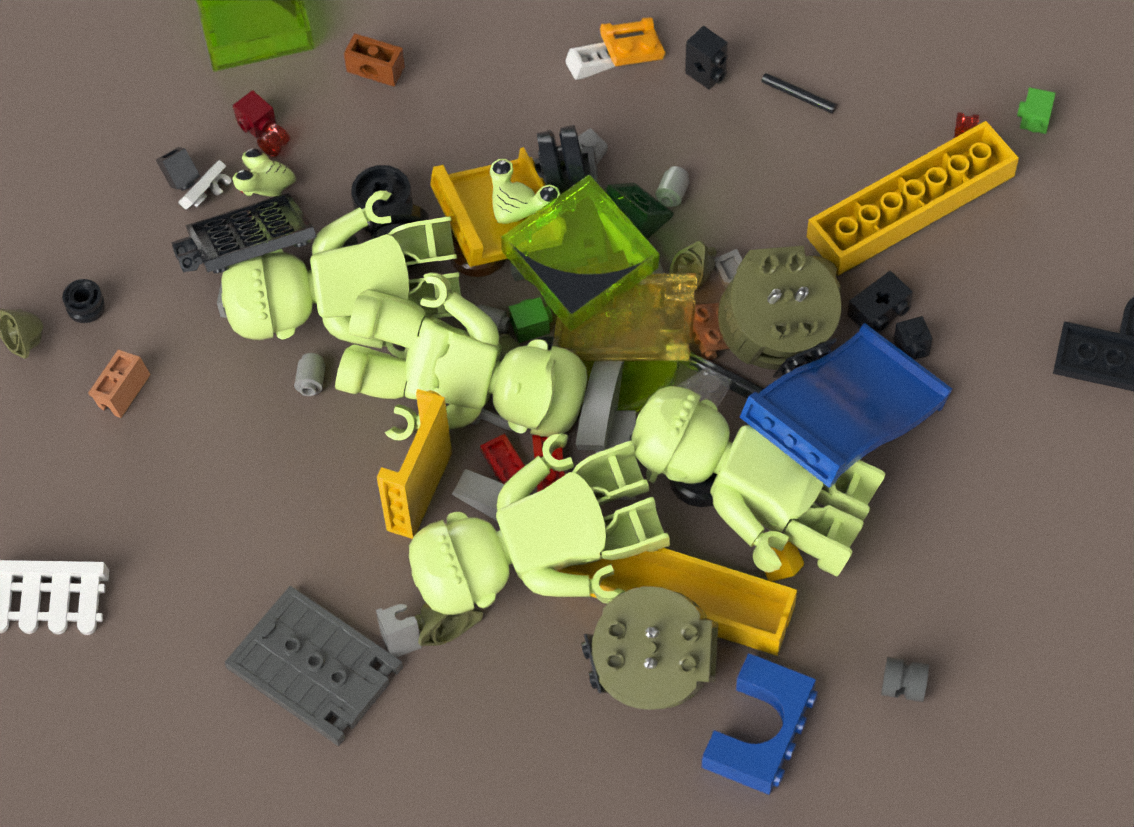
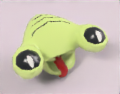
(265, 177)
(515, 199)

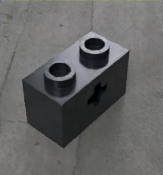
(706, 57)
(880, 302)

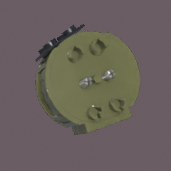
(780, 309)
(652, 649)

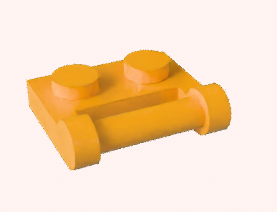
(634, 48)

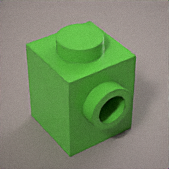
(1036, 110)
(530, 319)

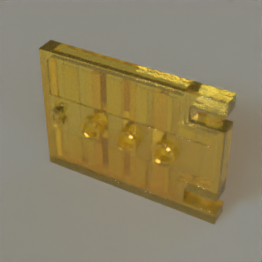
(638, 323)

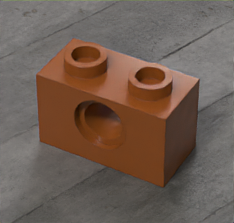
(374, 59)

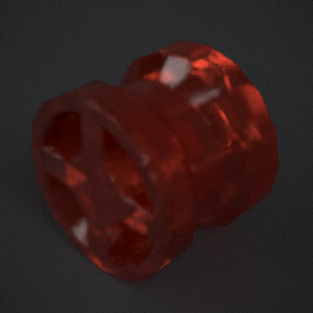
(965, 123)
(273, 139)

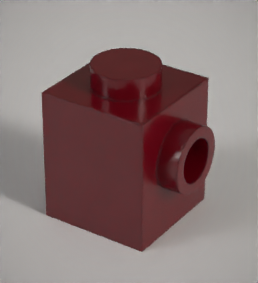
(253, 114)

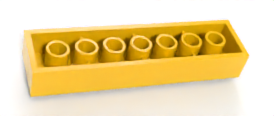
(912, 197)

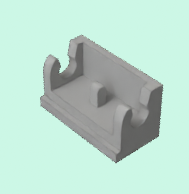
(398, 635)

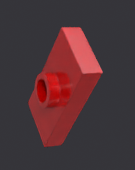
(502, 457)

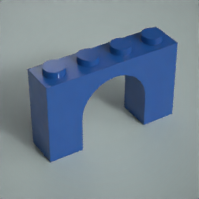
(761, 763)

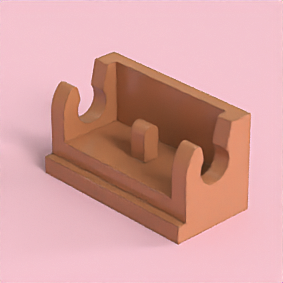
(120, 382)

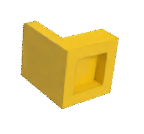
(790, 560)

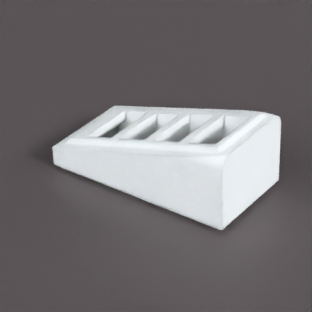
(581, 67)

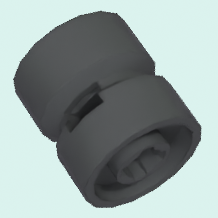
(905, 679)

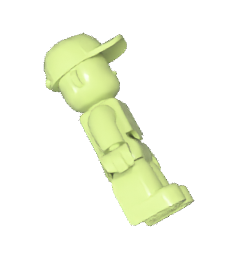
(278, 291)
(529, 386)
(754, 481)
(540, 533)

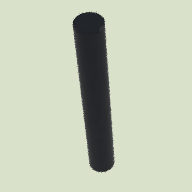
(799, 93)

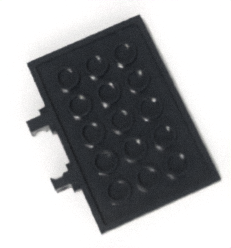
(243, 234)

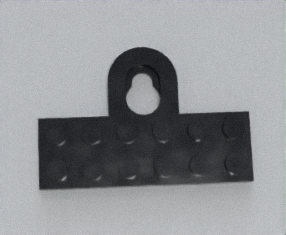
(1098, 353)

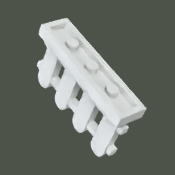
(61, 575)

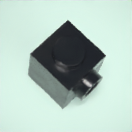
(178, 169)
(913, 337)

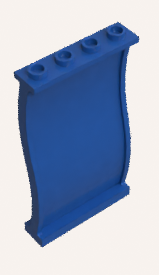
(845, 404)

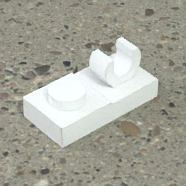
(212, 176)

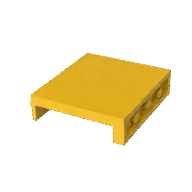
(469, 202)
(409, 492)

